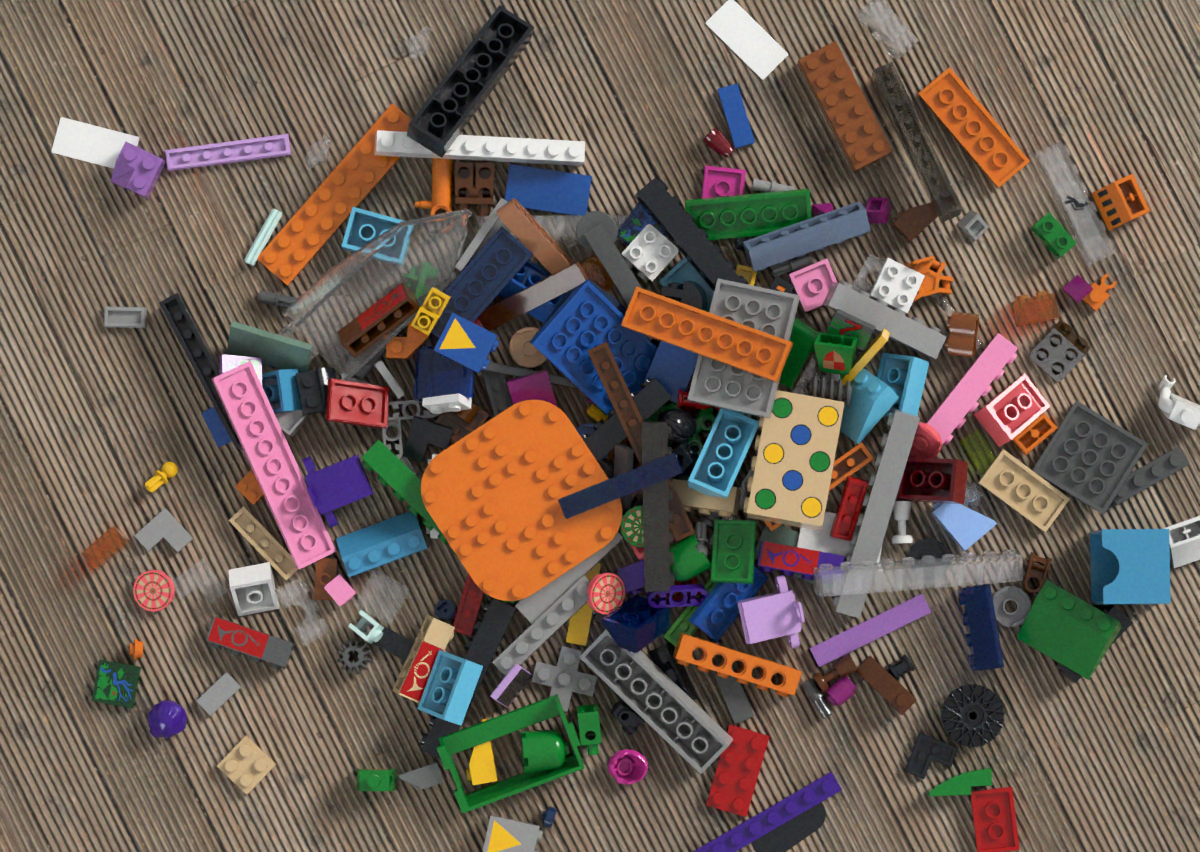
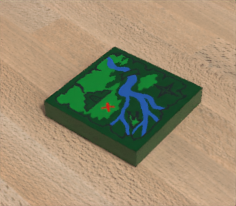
(116, 683)

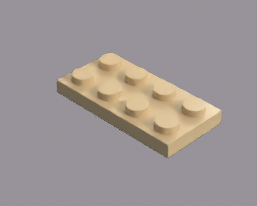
(1023, 490)

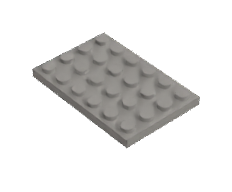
(730, 387)

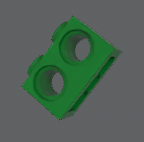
(1053, 235)

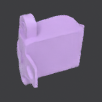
(772, 615)

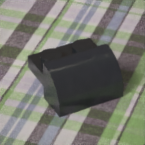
(691, 293)
(313, 389)

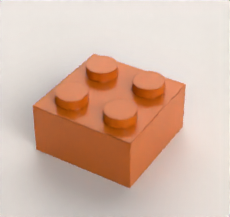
(250, 488)

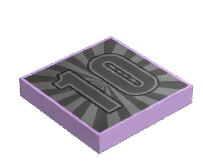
(511, 685)

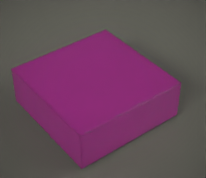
(1077, 288)

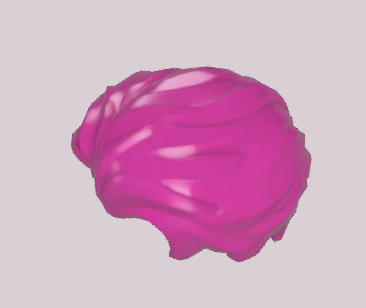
(627, 766)

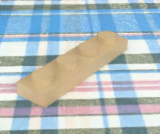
(264, 542)

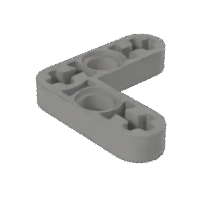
(396, 422)

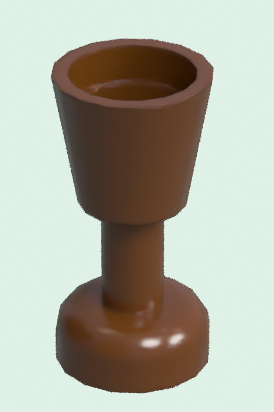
(843, 667)

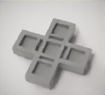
(565, 677)

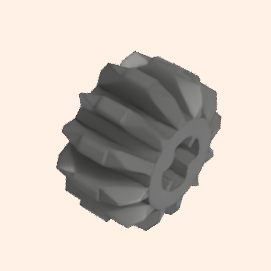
(361, 656)

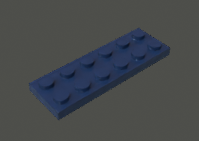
(484, 278)

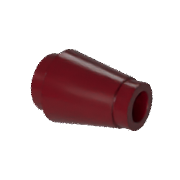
(718, 143)

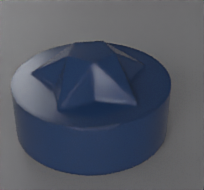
(445, 610)
(548, 817)

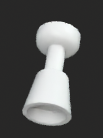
(901, 513)

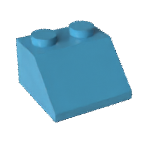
(281, 390)

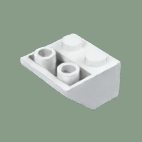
(1184, 541)

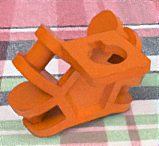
(930, 283)

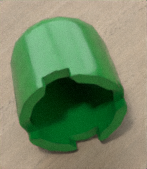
(687, 560)
(543, 750)

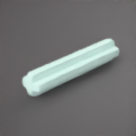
(263, 237)

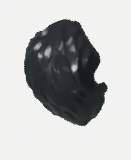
(682, 425)

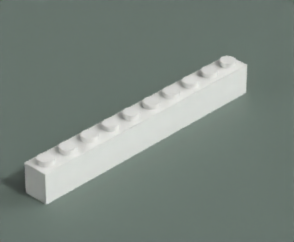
(486, 149)

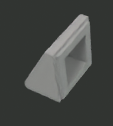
(973, 225)

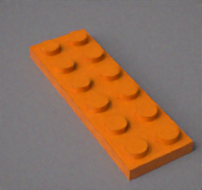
(973, 127)

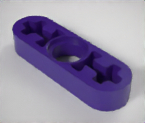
(684, 601)

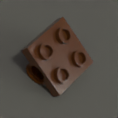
(463, 421)

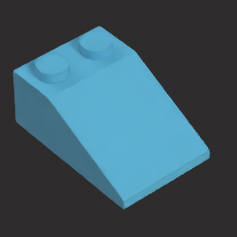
(868, 404)

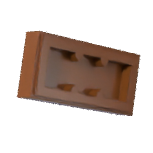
(325, 572)

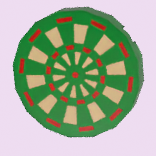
(632, 526)

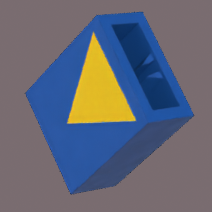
(466, 343)

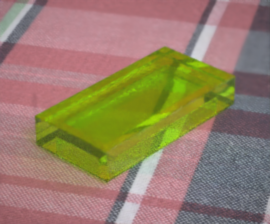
(978, 451)

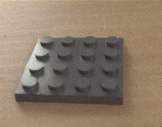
(1090, 457)

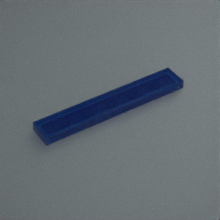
(620, 485)

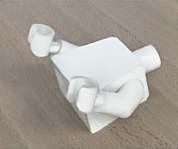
(1176, 407)

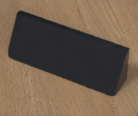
(676, 672)

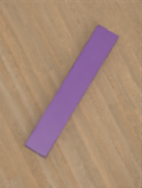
(870, 630)

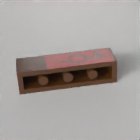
(378, 320)

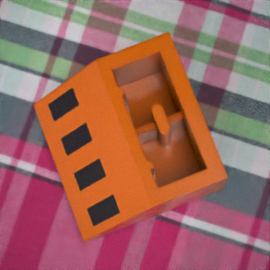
(1120, 202)

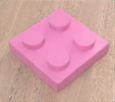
(813, 284)

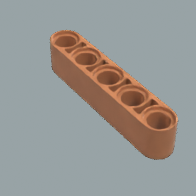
(533, 236)

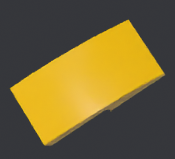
(430, 311)

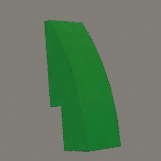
(961, 783)

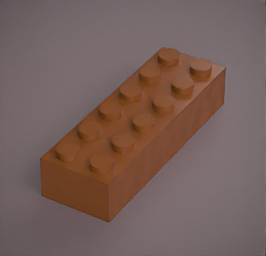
(844, 107)

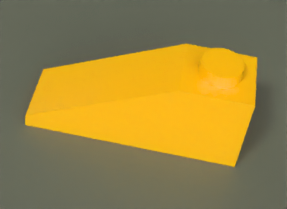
(482, 764)

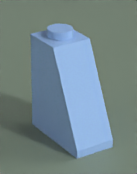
(962, 523)

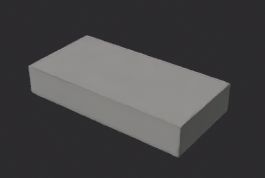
(125, 317)
(389, 379)
(218, 693)

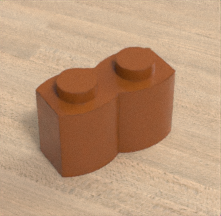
(962, 335)

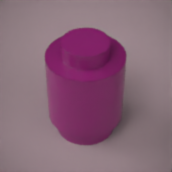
(840, 691)

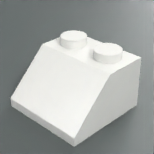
(253, 589)

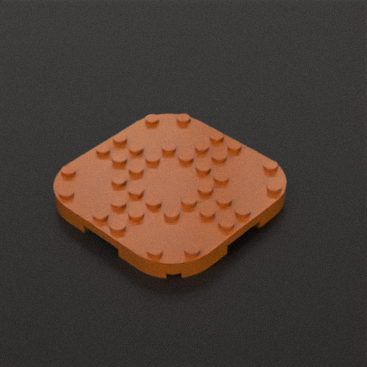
(501, 505)

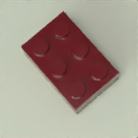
(934, 480)

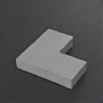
(164, 526)

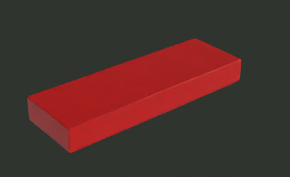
(849, 508)
(468, 608)

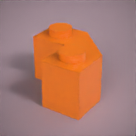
(404, 347)

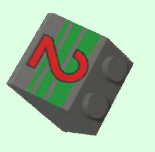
(850, 325)

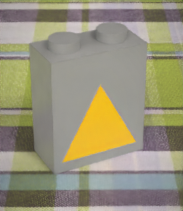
(511, 835)

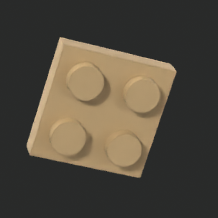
(246, 765)

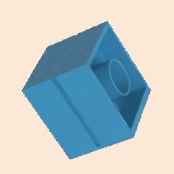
(1130, 566)

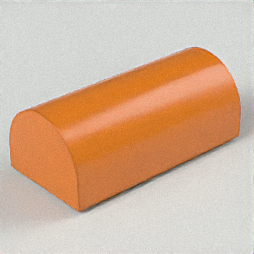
(1034, 434)

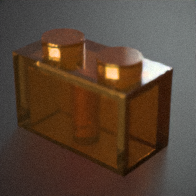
(1035, 309)
(105, 547)

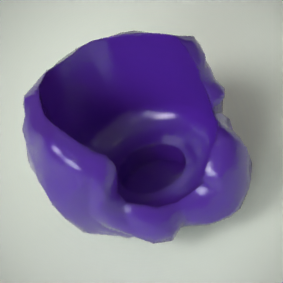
(167, 719)

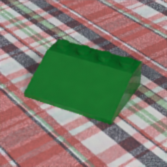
(1068, 630)

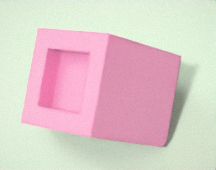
(340, 590)

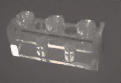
(887, 28)

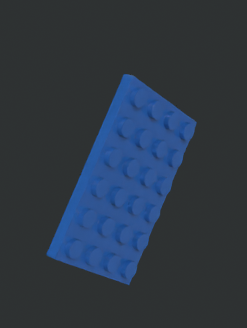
(584, 323)

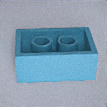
(906, 378)
(450, 687)

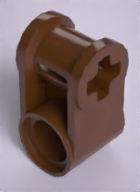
(1036, 572)

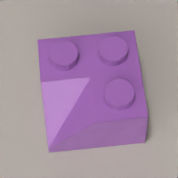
(137, 170)

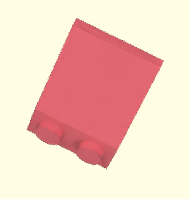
(1012, 410)

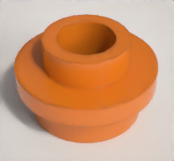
(136, 649)

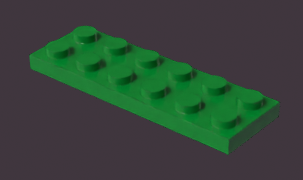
(749, 213)

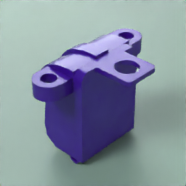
(336, 485)

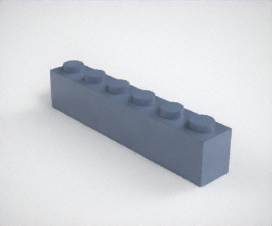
(806, 236)

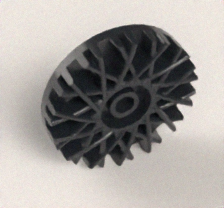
(956, 713)

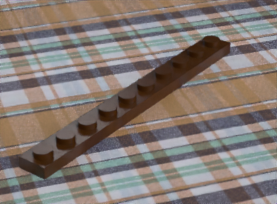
(631, 422)

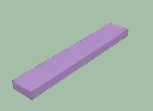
(228, 152)

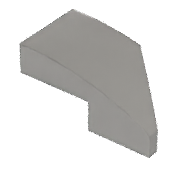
(422, 777)

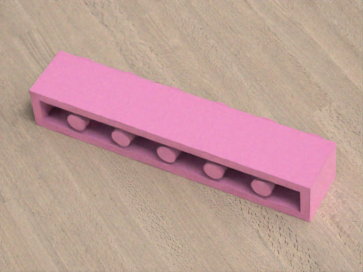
(972, 386)

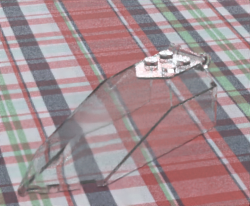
(412, 252)

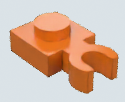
(1098, 295)

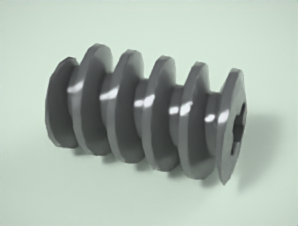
(831, 390)

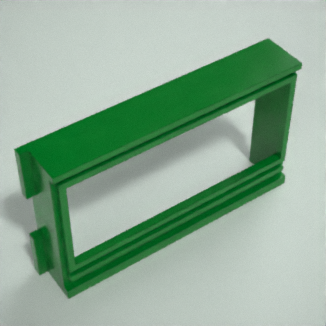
(499, 727)

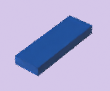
(736, 116)

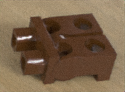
(474, 194)

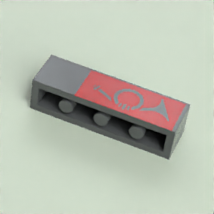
(250, 642)

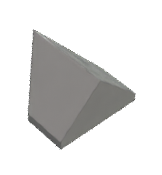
(291, 421)

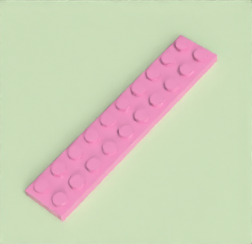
(273, 464)

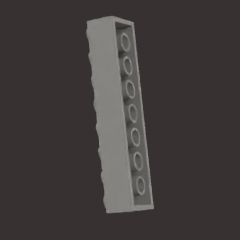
(658, 701)

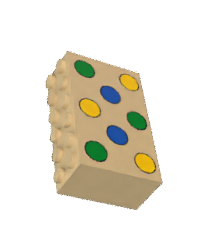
(794, 461)

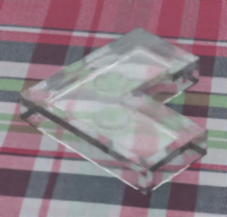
(201, 577)

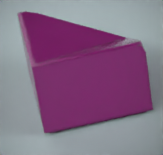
(878, 210)

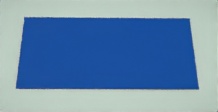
(216, 427)

